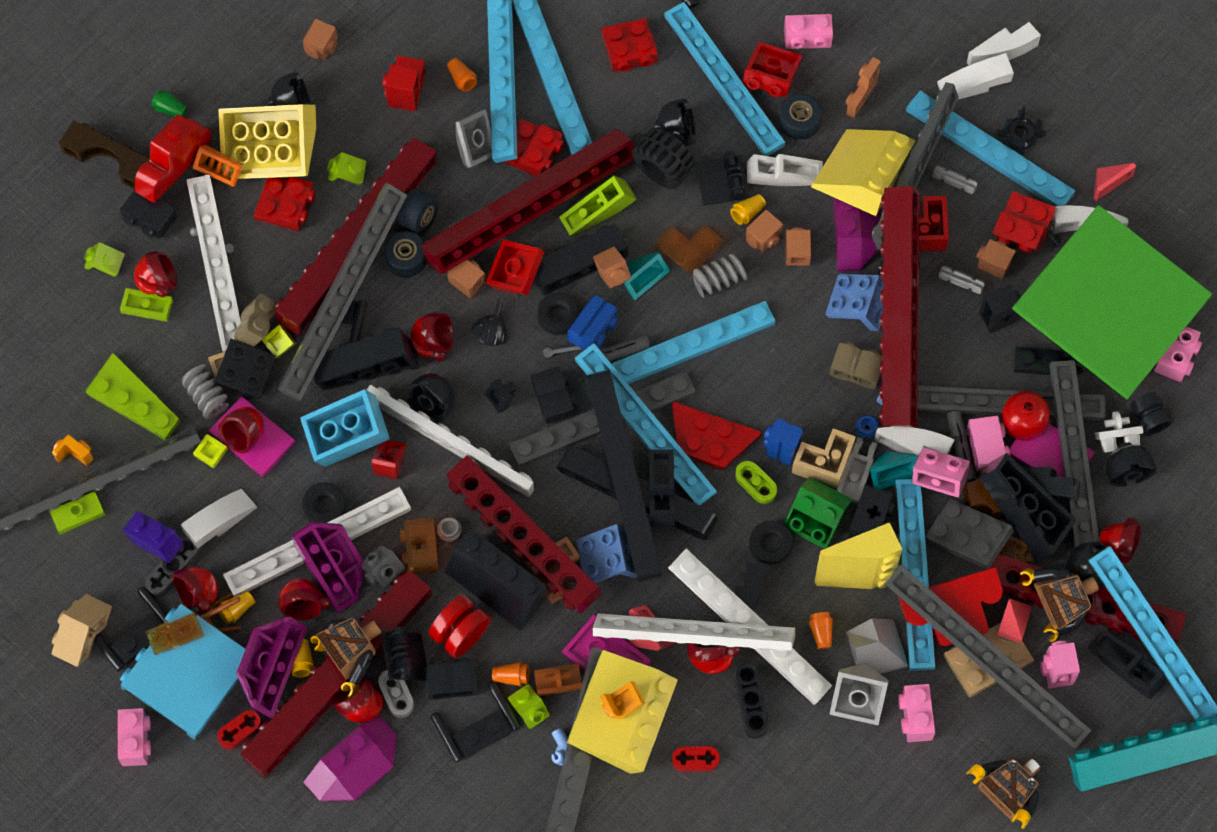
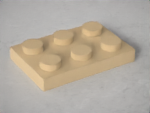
(972, 676)

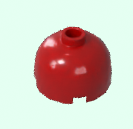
(1025, 415)

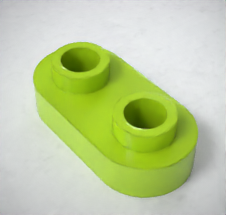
(756, 483)

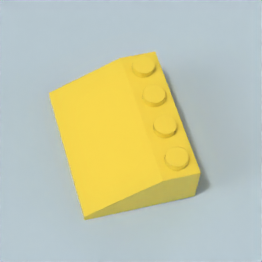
(268, 139)
(864, 166)
(860, 561)
(628, 740)

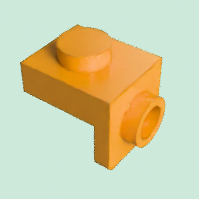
(77, 449)
(622, 701)

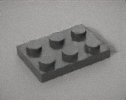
(969, 534)

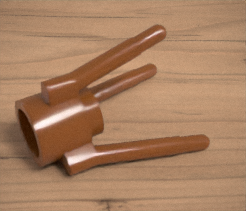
(215, 608)

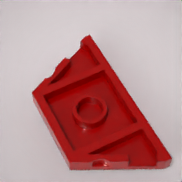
(709, 437)

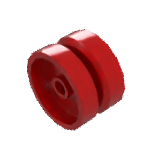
(459, 626)

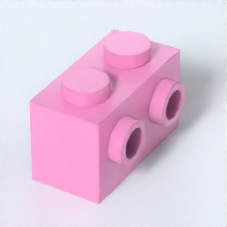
(808, 31)
(1176, 360)
(986, 440)
(941, 472)
(1060, 664)
(918, 713)
(132, 737)

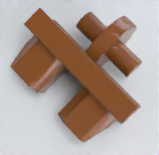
(558, 679)

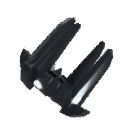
(1025, 142)

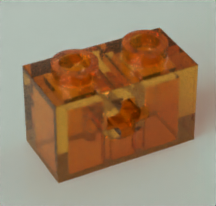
(425, 559)

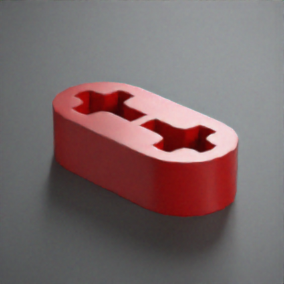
(236, 725)
(695, 765)

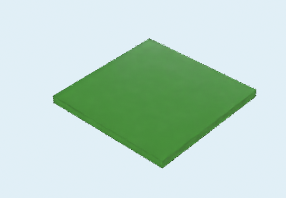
(1112, 301)

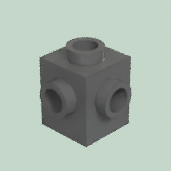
(382, 567)

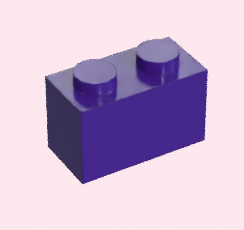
(153, 536)

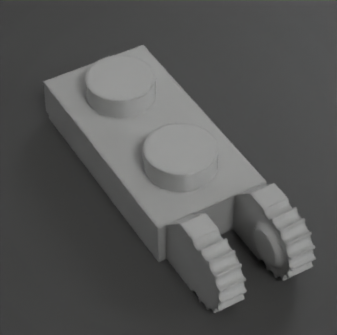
(856, 472)

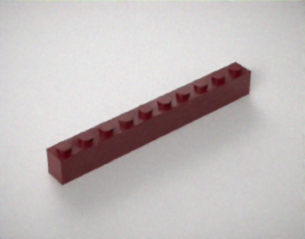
(528, 201)
(309, 292)
(900, 307)
(317, 695)

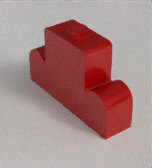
(170, 156)
(965, 598)

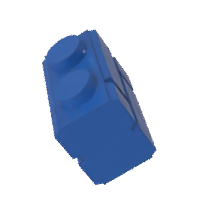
(593, 323)
(782, 441)

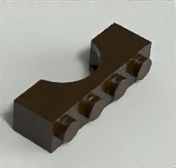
(83, 143)

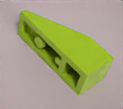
(598, 206)

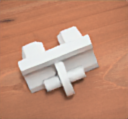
(1108, 439)

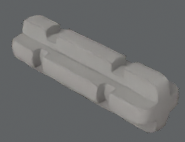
(954, 179)
(961, 279)

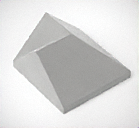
(474, 138)
(877, 645)
(859, 694)

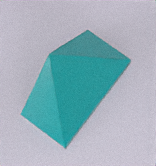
(645, 273)
(892, 467)

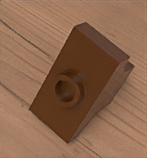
(978, 498)

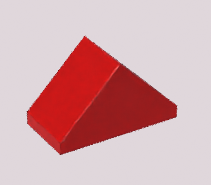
(388, 459)

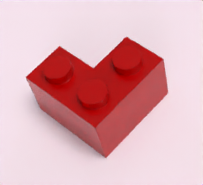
(404, 83)
(933, 224)

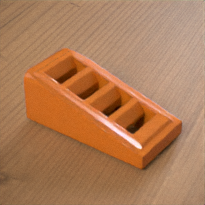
(201, 166)

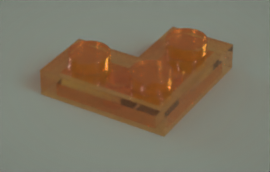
(689, 253)

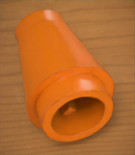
(463, 77)
(821, 628)
(512, 674)

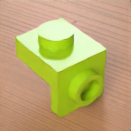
(347, 168)
(104, 259)
(529, 706)

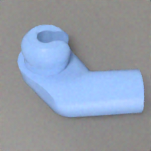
(561, 739)

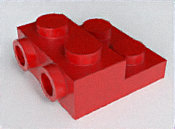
(629, 45)
(771, 69)
(536, 147)
(285, 202)
(1024, 223)
(514, 267)

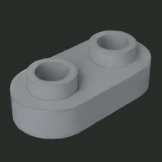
(395, 695)

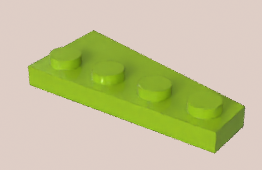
(129, 396)

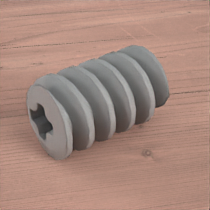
(718, 273)
(204, 393)

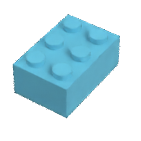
(345, 428)

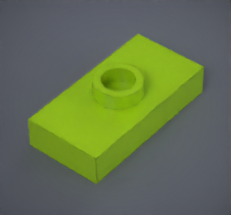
(146, 305)
(77, 513)

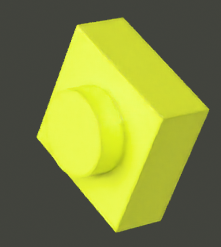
(279, 341)
(210, 451)

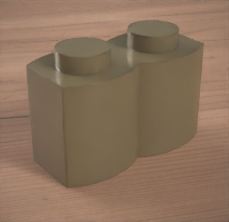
(255, 320)
(856, 365)

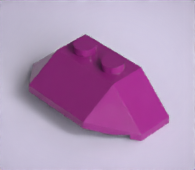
(853, 235)
(331, 561)
(269, 662)
(354, 763)

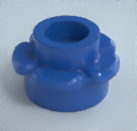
(866, 421)

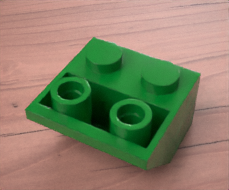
(817, 512)

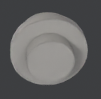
(449, 529)

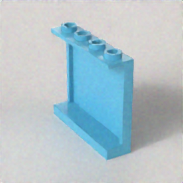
(189, 680)

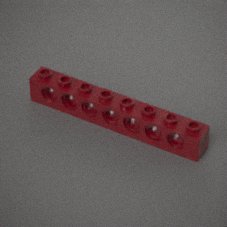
(469, 472)
(1116, 622)

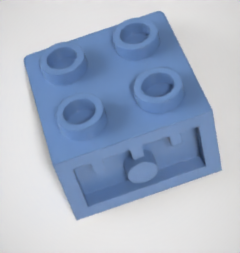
(857, 298)
(606, 554)

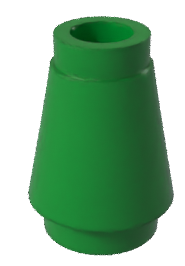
(168, 104)

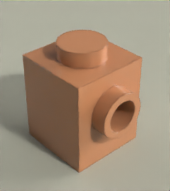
(320, 40)
(764, 231)
(797, 247)
(995, 258)
(612, 267)
(467, 277)

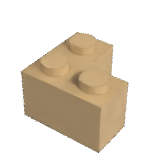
(828, 464)
(79, 628)

